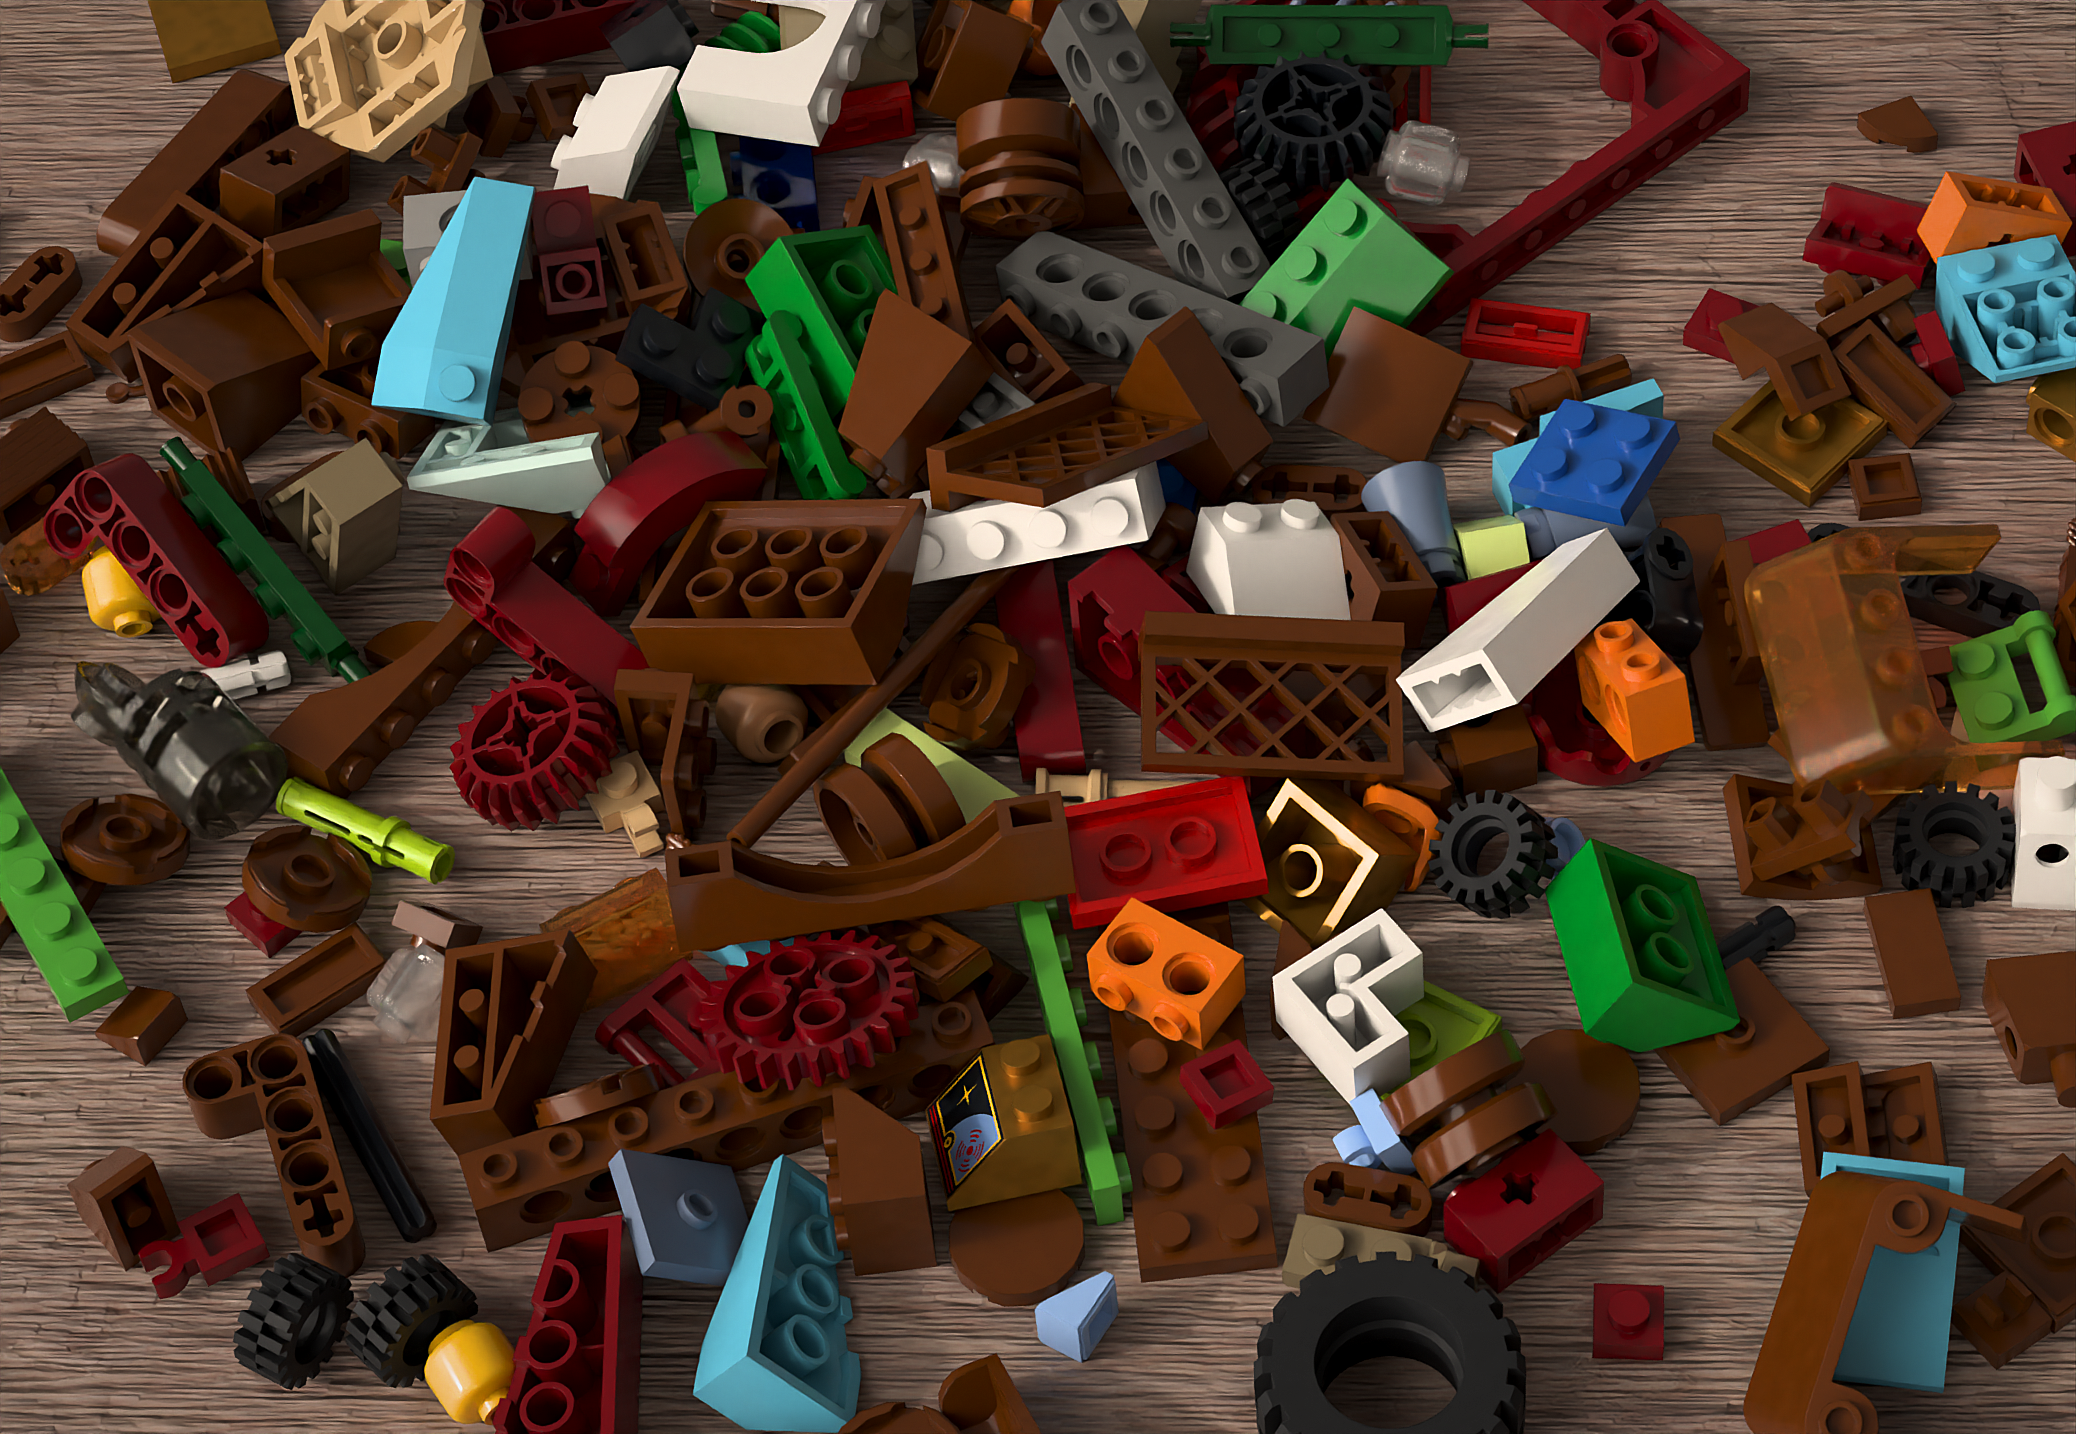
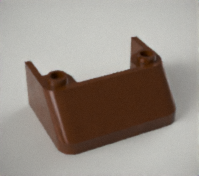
(1822, 1285)

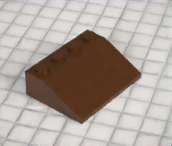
(785, 592)

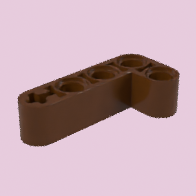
(259, 1100)

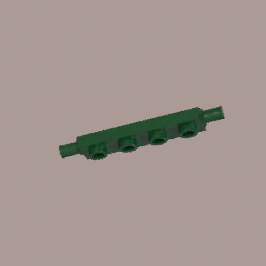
(1366, 32)
(247, 550)

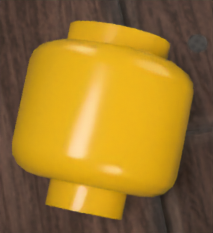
(115, 598)
(470, 1370)

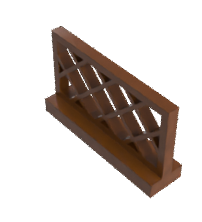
(1054, 450)
(1261, 646)

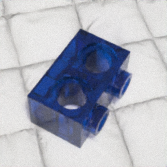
(778, 177)

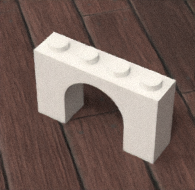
(783, 92)
(1012, 534)

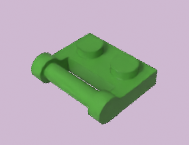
(1990, 691)

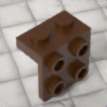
(669, 730)

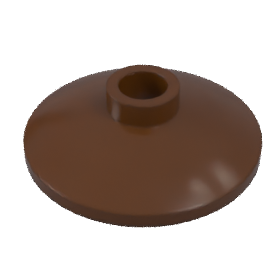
(726, 229)

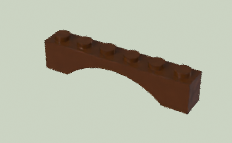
(349, 730)
(738, 896)

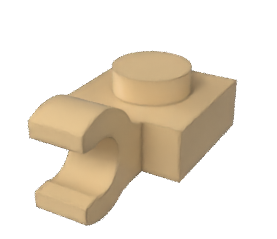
(629, 801)

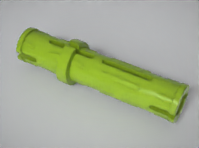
(386, 839)

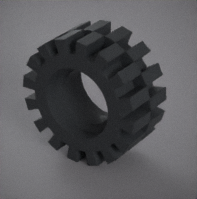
(1263, 205)
(1962, 815)
(1515, 875)
(406, 1317)
(293, 1321)

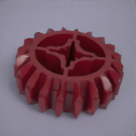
(534, 749)

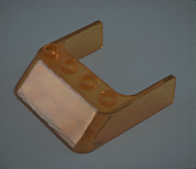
(1851, 667)

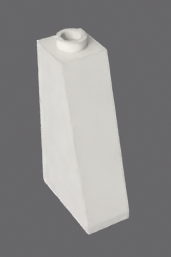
(1520, 633)

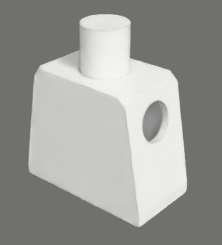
(2043, 815)

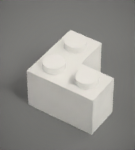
(1345, 1001)

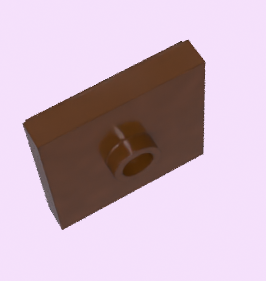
(1753, 1059)

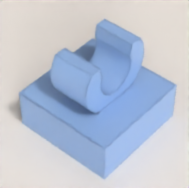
(1374, 1139)

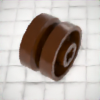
(888, 804)
(1473, 1117)

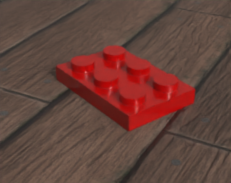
(1164, 849)

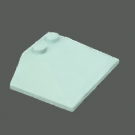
(508, 470)

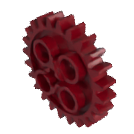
(809, 1009)

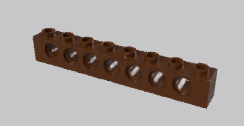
(565, 1172)

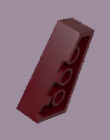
(1106, 621)
(584, 1337)

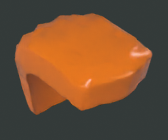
(1410, 821)

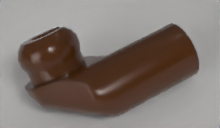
(1488, 417)

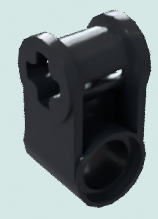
(1665, 597)

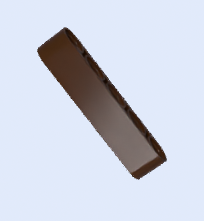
(231, 124)

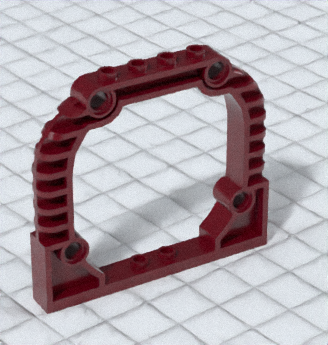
(1665, 69)

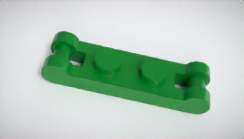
(699, 161)
(799, 413)

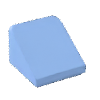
(1078, 1316)

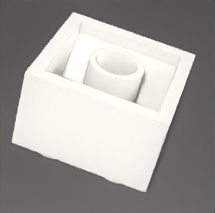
(616, 132)
(1269, 561)

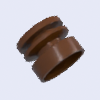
(1019, 168)

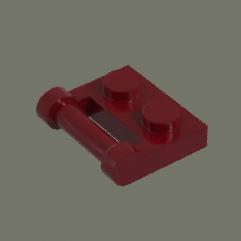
(673, 1009)

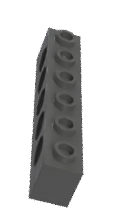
(1153, 149)
(1117, 304)

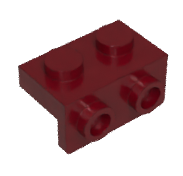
(1869, 236)

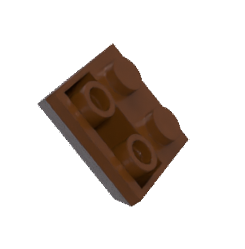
(877, 1188)

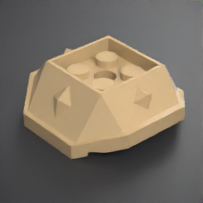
(386, 70)

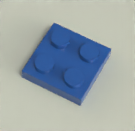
(1594, 462)

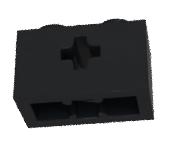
(651, 34)

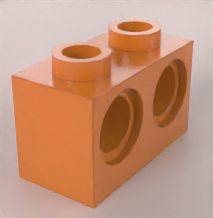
(1634, 690)
(1173, 963)

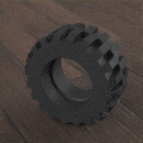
(1397, 1312)

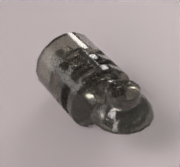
(184, 744)

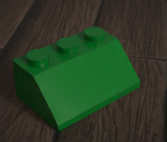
(1345, 259)
(833, 290)
(1638, 950)

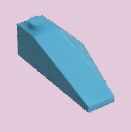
(456, 324)
(779, 1330)

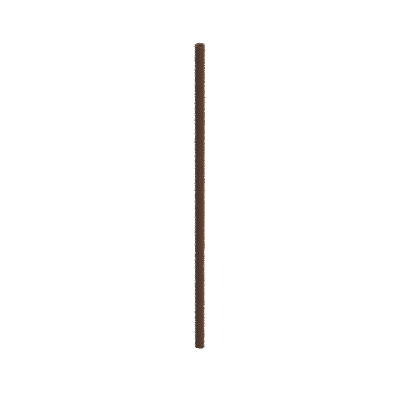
(869, 706)

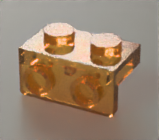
(624, 934)

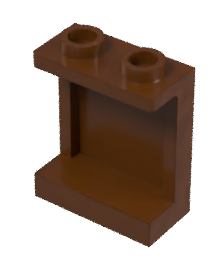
(335, 286)

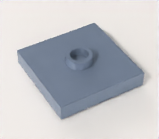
(680, 1215)

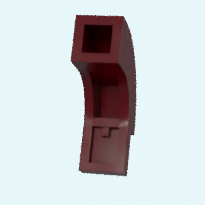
(651, 504)

